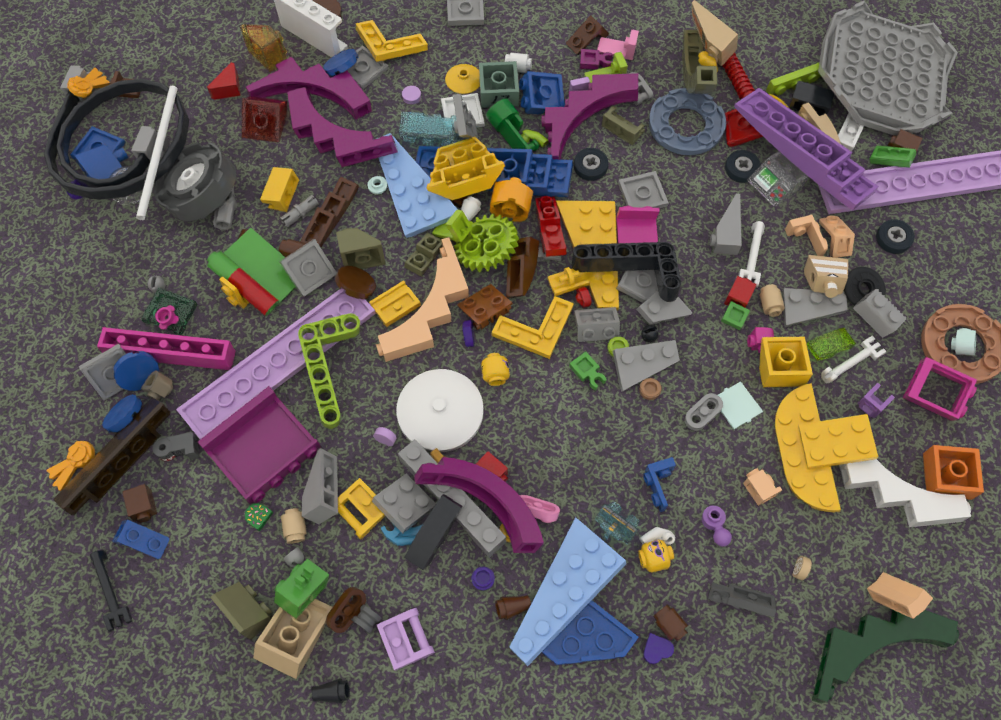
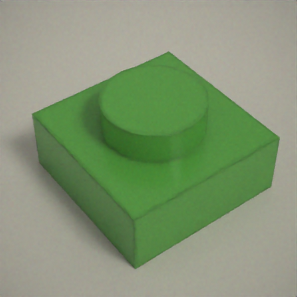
(735, 315)

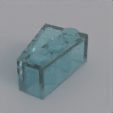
(428, 128)

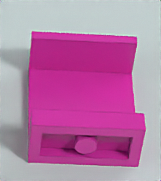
(637, 224)

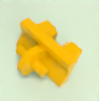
(567, 281)

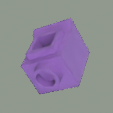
(871, 404)

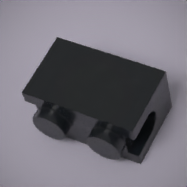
(818, 98)

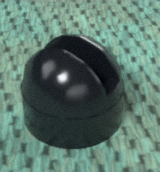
(651, 335)

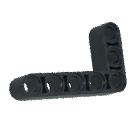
(633, 257)

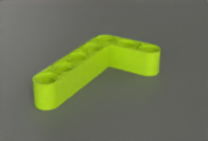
(319, 365)

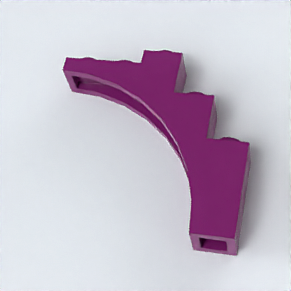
(339, 89)
(601, 93)

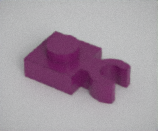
(592, 59)

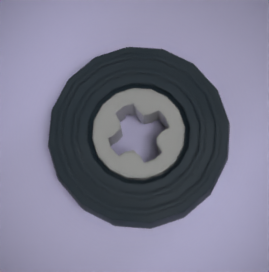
(739, 158)
(592, 172)
(888, 243)

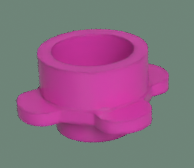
(161, 316)

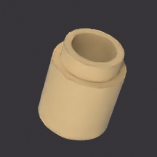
(771, 300)
(293, 526)

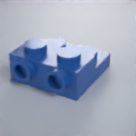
(541, 91)

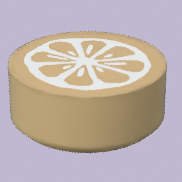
(802, 568)

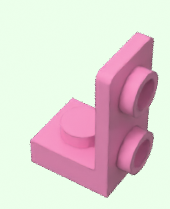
(614, 46)

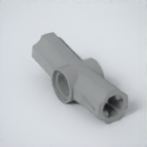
(224, 215)

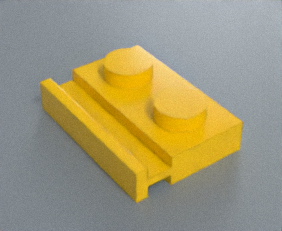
(395, 303)

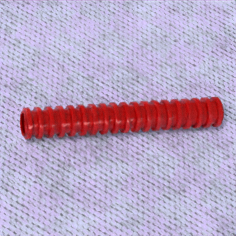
(738, 76)

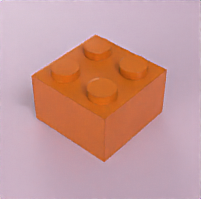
(953, 471)

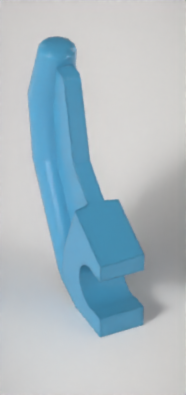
(399, 538)

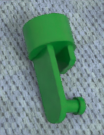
(507, 121)

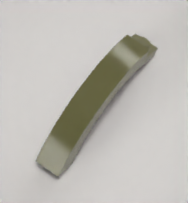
(697, 78)

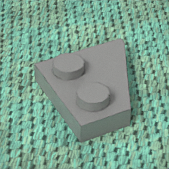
(657, 310)

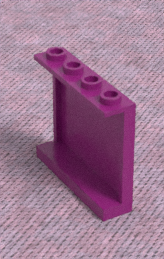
(259, 445)

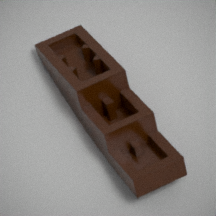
(331, 211)

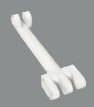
(758, 230)
(830, 375)

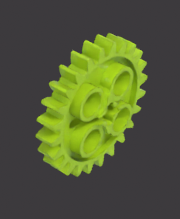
(487, 243)

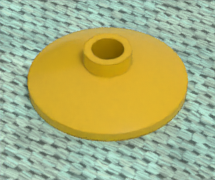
(463, 84)

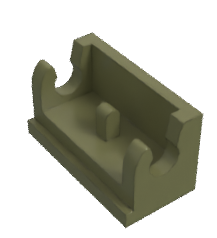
(621, 126)

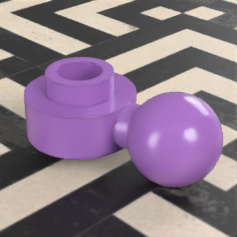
(721, 536)

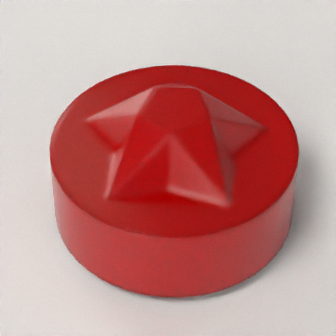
(583, 297)

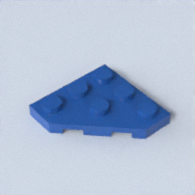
(590, 637)

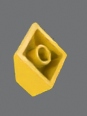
(784, 362)

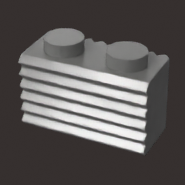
(879, 313)

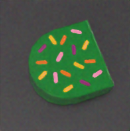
(257, 515)

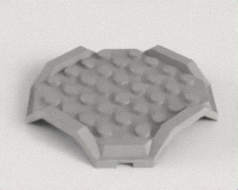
(887, 70)

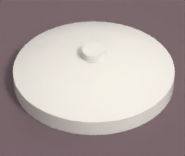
(440, 410)

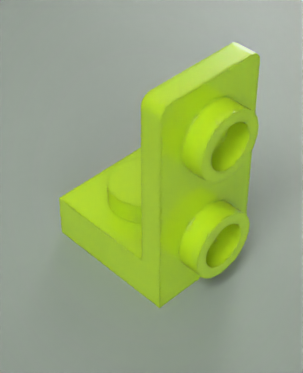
(618, 66)
(455, 228)

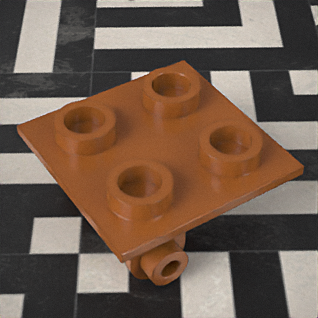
(485, 305)

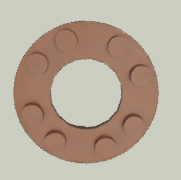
(974, 319)

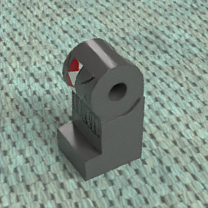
(177, 445)

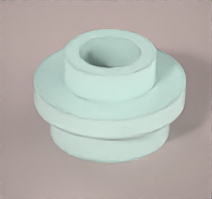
(379, 189)

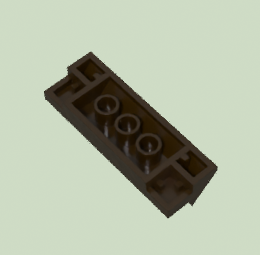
(114, 458)

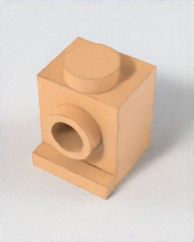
(761, 486)

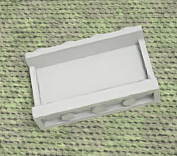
(311, 24)

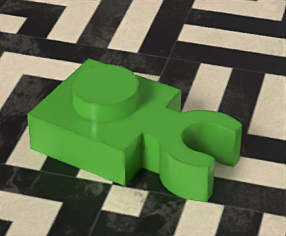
(587, 368)

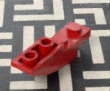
(550, 227)

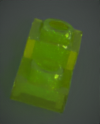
(830, 343)

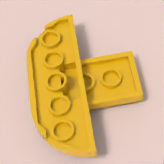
(813, 446)

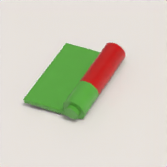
(254, 270)

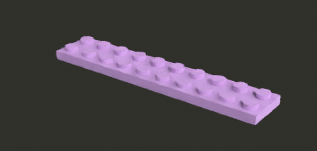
(927, 181)
(267, 366)

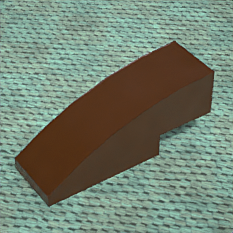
(522, 267)

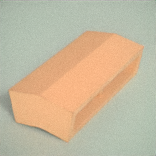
(899, 595)

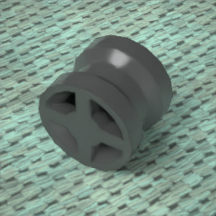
(366, 619)

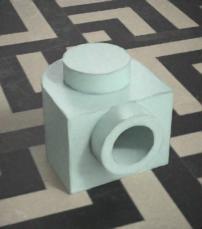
(964, 342)

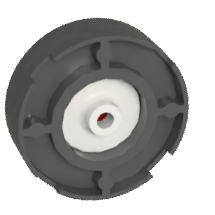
(196, 182)

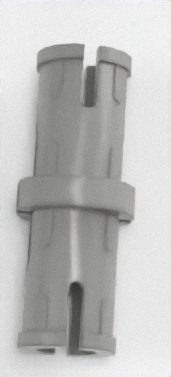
(299, 211)

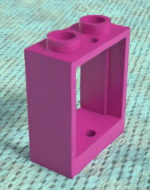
(967, 390)

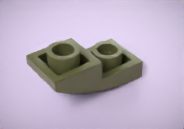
(424, 254)

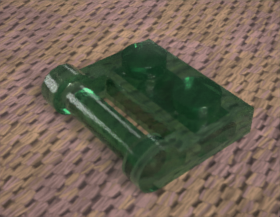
(183, 307)

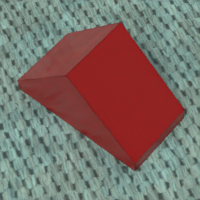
(225, 84)

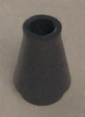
(334, 691)

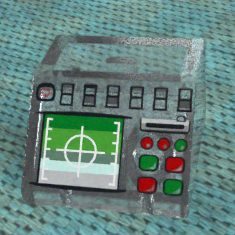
(778, 179)

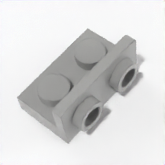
(597, 324)

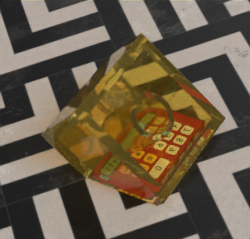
(264, 44)

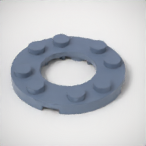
(680, 99)

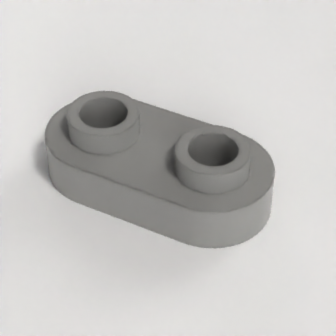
(702, 412)

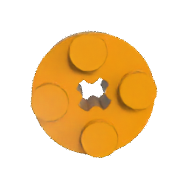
(511, 199)

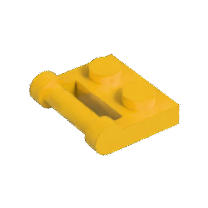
(361, 498)

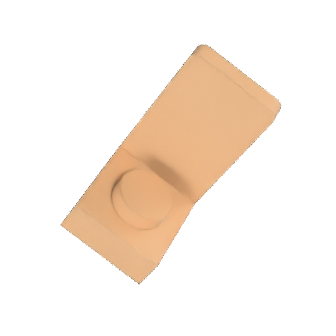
(807, 224)
(841, 236)

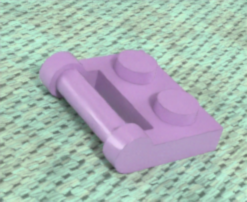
(397, 641)

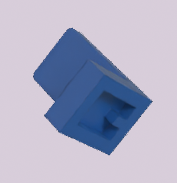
(661, 469)
(141, 539)

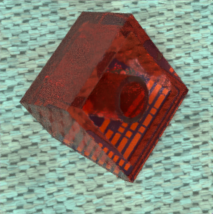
(263, 118)

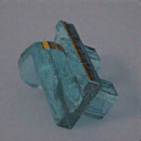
(615, 524)

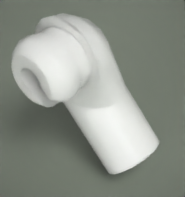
(658, 534)

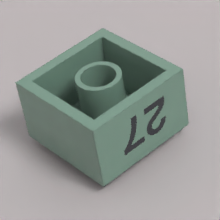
(498, 82)

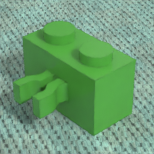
(300, 588)

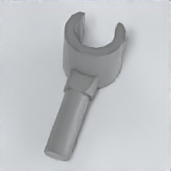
(541, 256)

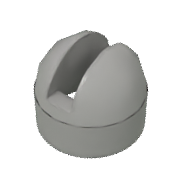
(159, 283)
(294, 557)

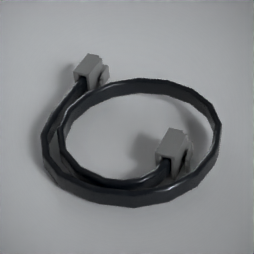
(132, 179)

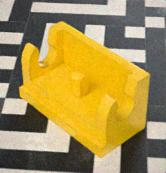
(280, 188)

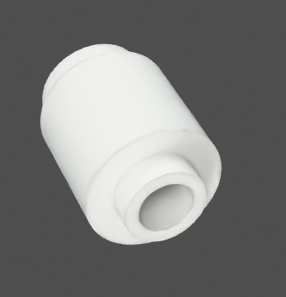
(524, 63)

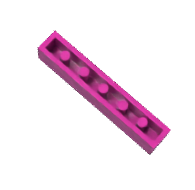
(171, 348)

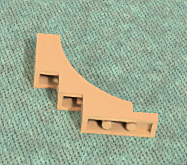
(415, 333)

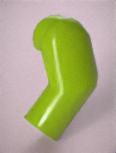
(534, 135)

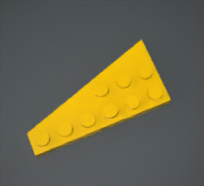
(593, 224)

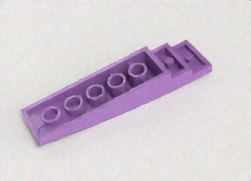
(808, 148)

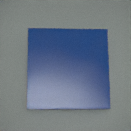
(96, 138)

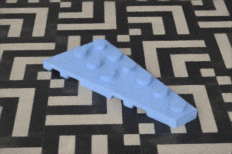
(415, 205)
(573, 580)

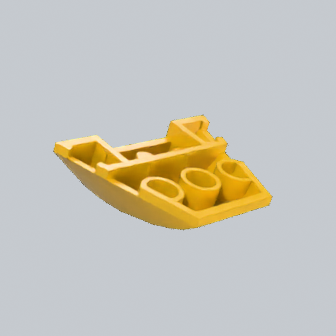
(463, 169)

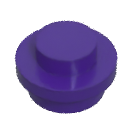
(483, 578)

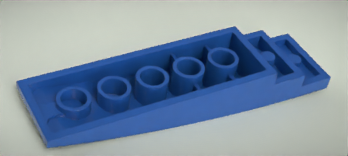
(537, 171)

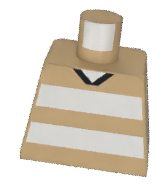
(826, 274)

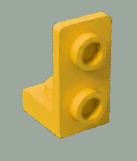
(233, 294)

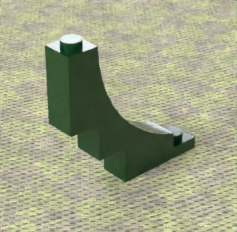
(846, 650)

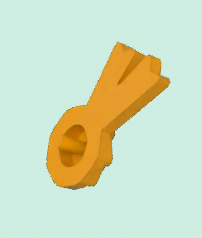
(83, 86)
(78, 457)

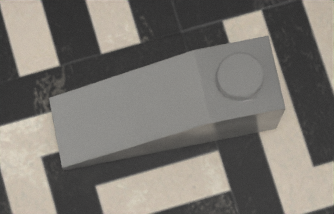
(728, 231)
(321, 490)

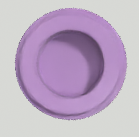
(411, 95)
(385, 436)

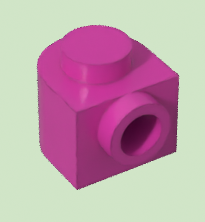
(756, 335)

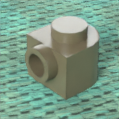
(157, 385)

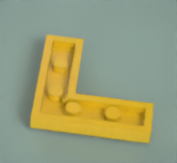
(382, 49)
(536, 341)

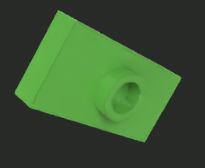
(893, 156)

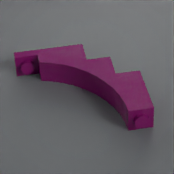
(349, 145)

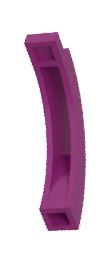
(491, 490)

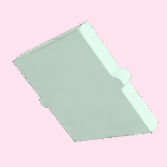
(738, 405)

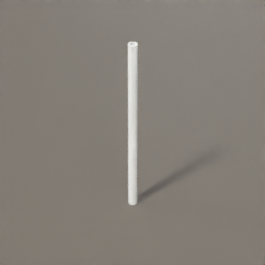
(152, 170)

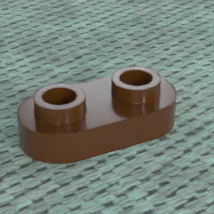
(345, 609)

